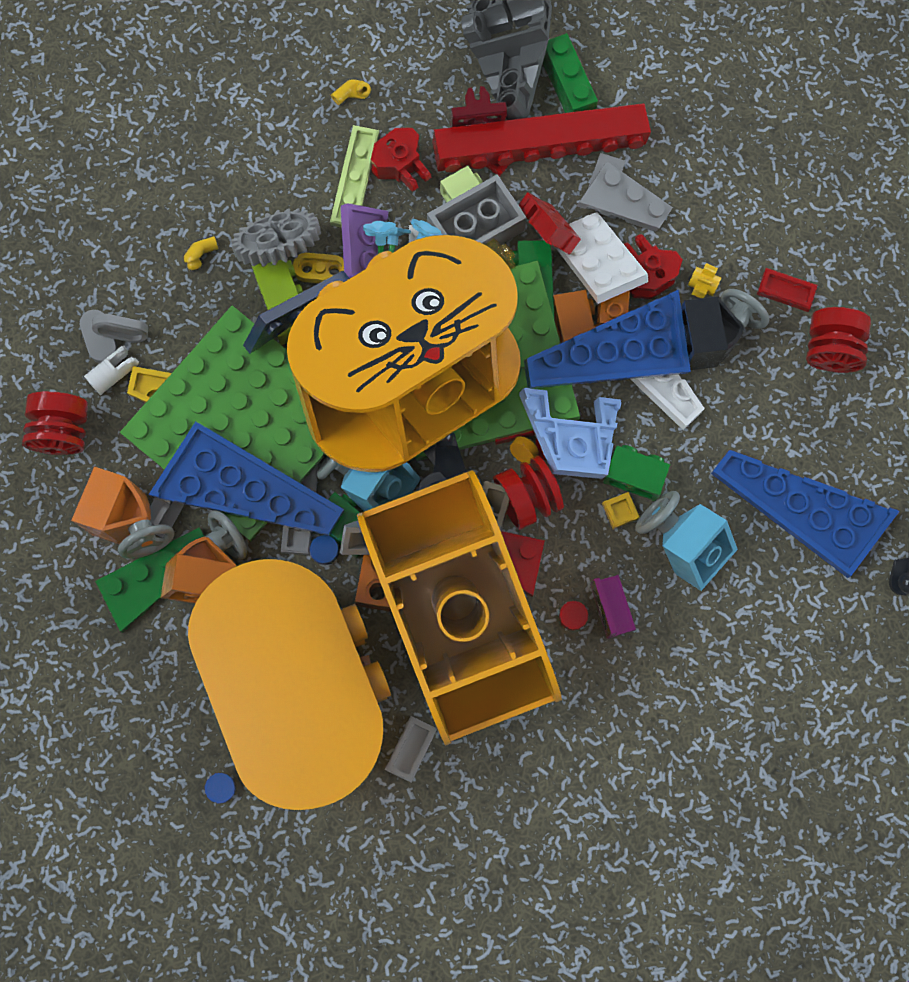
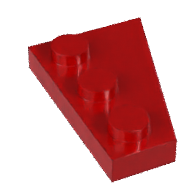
(526, 558)

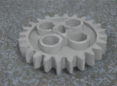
(276, 237)

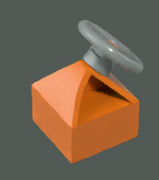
(121, 514)
(203, 560)

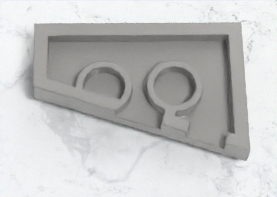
(622, 197)

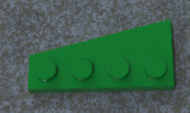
(139, 584)

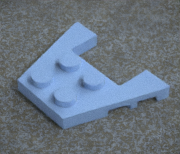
(572, 445)

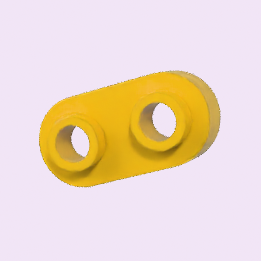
(320, 264)

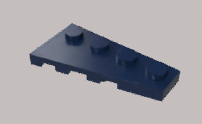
(282, 316)

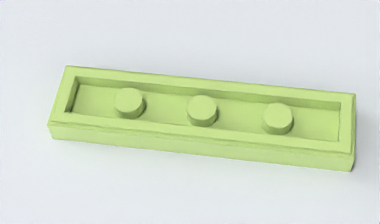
(355, 171)

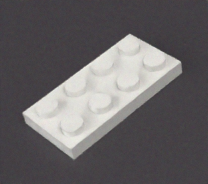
(603, 260)

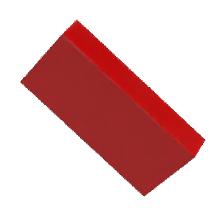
(787, 289)

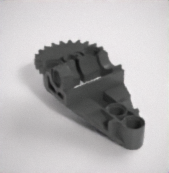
(512, 60)

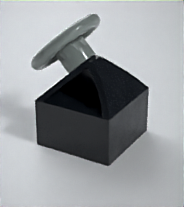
(716, 325)

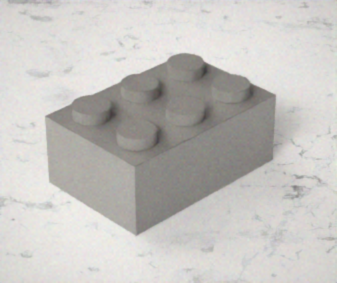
(481, 214)

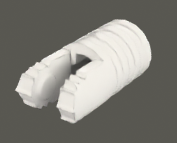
(106, 374)

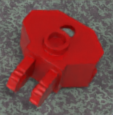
(399, 157)
(660, 266)

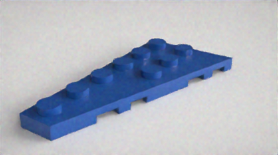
(628, 347)
(226, 478)
(816, 514)

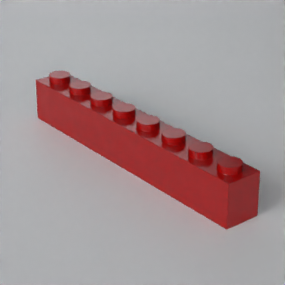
(540, 137)

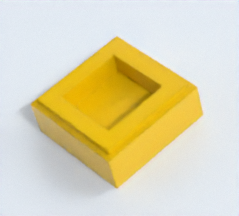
(620, 510)

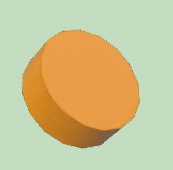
(523, 449)

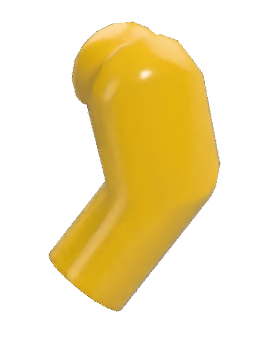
(351, 89)
(197, 249)

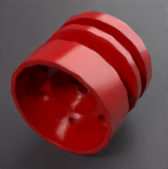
(838, 339)
(55, 423)
(533, 490)

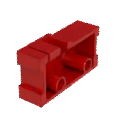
(549, 223)

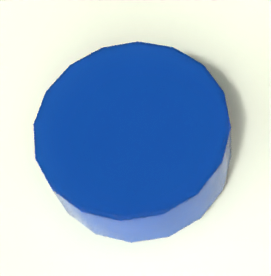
(324, 550)
(220, 788)

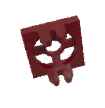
(478, 110)

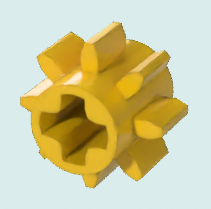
(704, 281)

